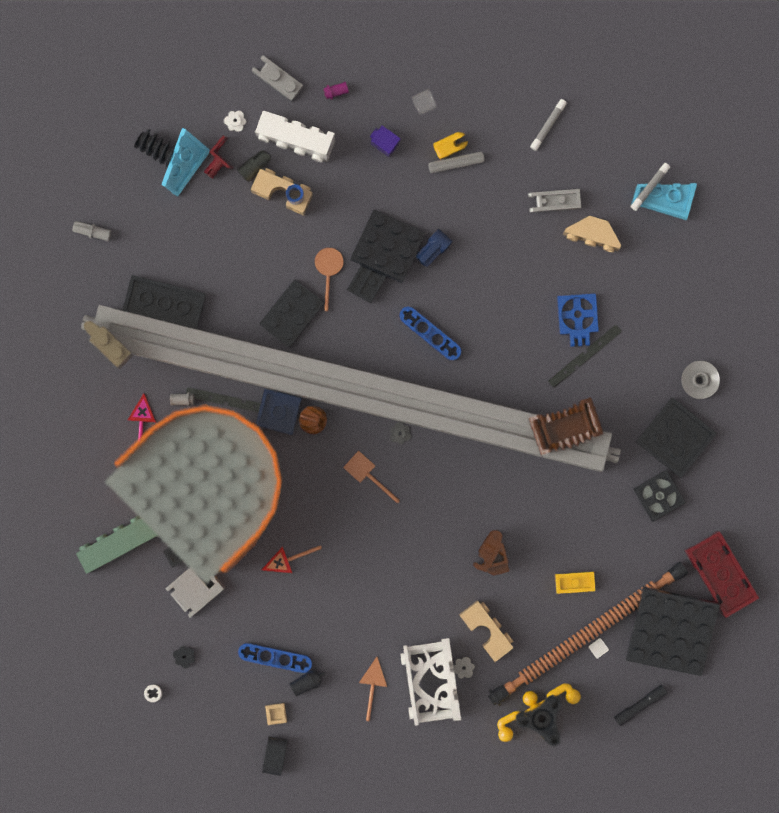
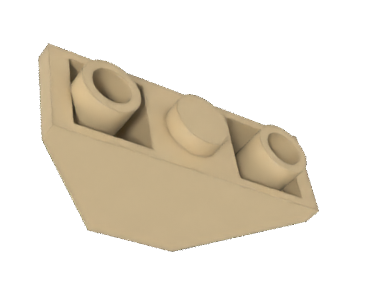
(594, 232)

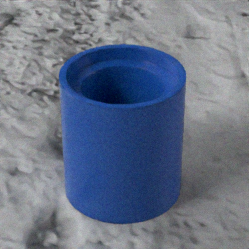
(291, 188)

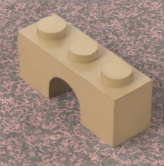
(267, 183)
(476, 616)

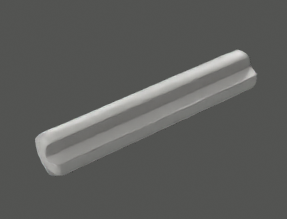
(456, 162)

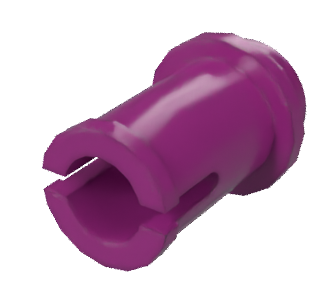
(335, 90)

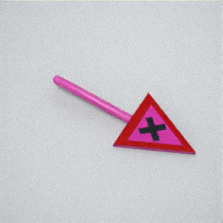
(142, 413)

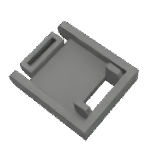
(193, 591)

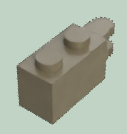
(108, 344)

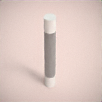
(548, 125)
(650, 186)

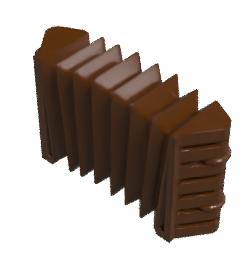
(567, 427)

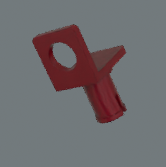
(218, 161)

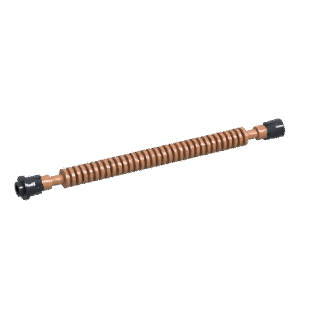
(502, 692)

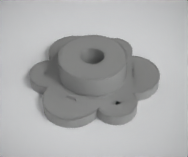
(467, 672)

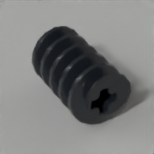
(154, 147)

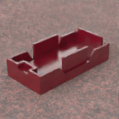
(722, 574)

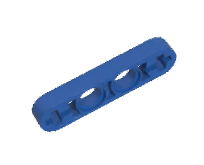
(432, 330)
(275, 655)

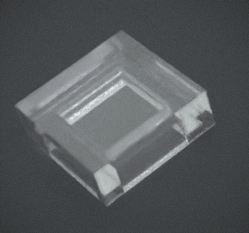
(424, 102)

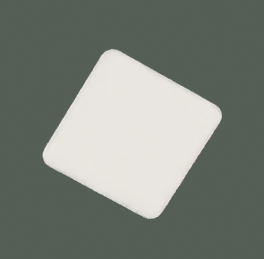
(598, 648)

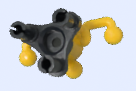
(529, 718)

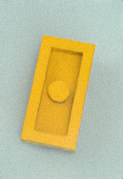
(575, 582)

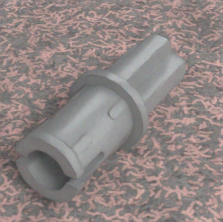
(92, 231)

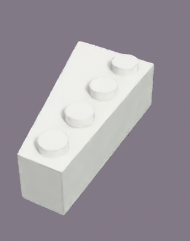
(295, 136)

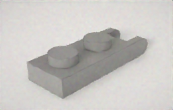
(278, 79)
(556, 200)

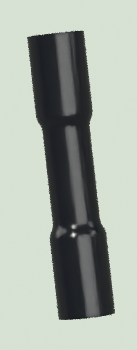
(630, 712)

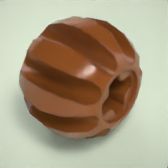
(313, 419)

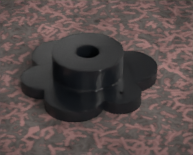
(184, 662)

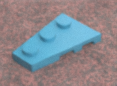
(185, 161)
(669, 199)

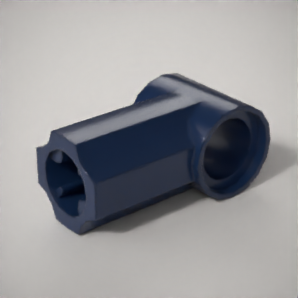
(436, 244)

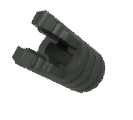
(253, 165)

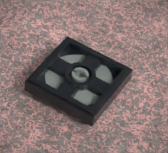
(659, 495)

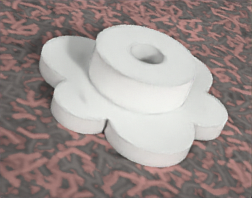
(229, 121)

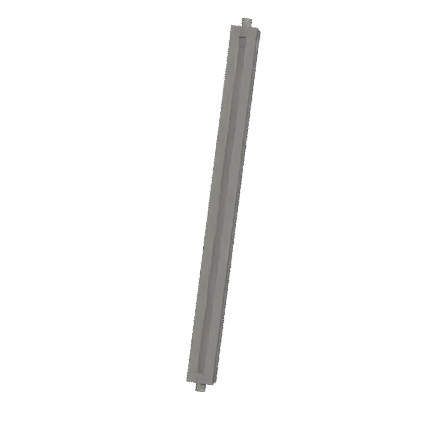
(341, 386)

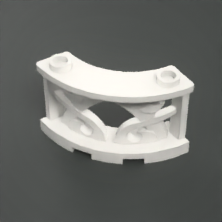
(442, 658)

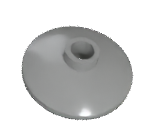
(709, 376)

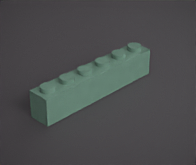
(115, 545)

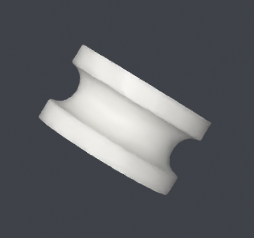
(152, 687)

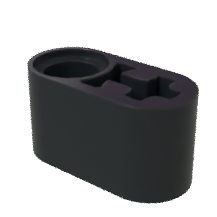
(274, 756)

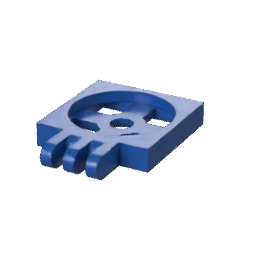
(579, 333)

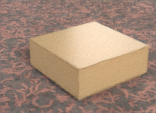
(276, 713)

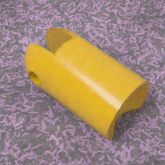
(448, 146)

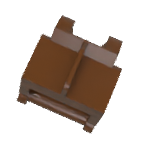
(493, 554)

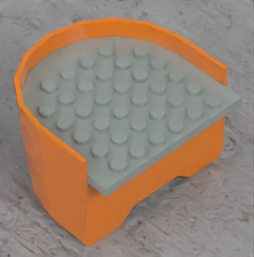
(202, 486)

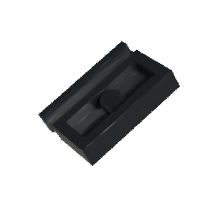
(366, 284)

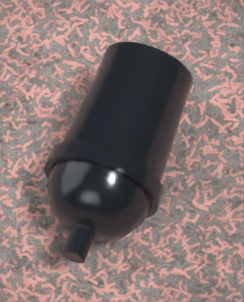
(306, 682)

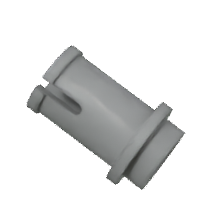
(182, 399)

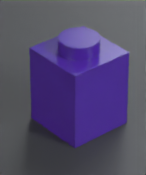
(384, 140)

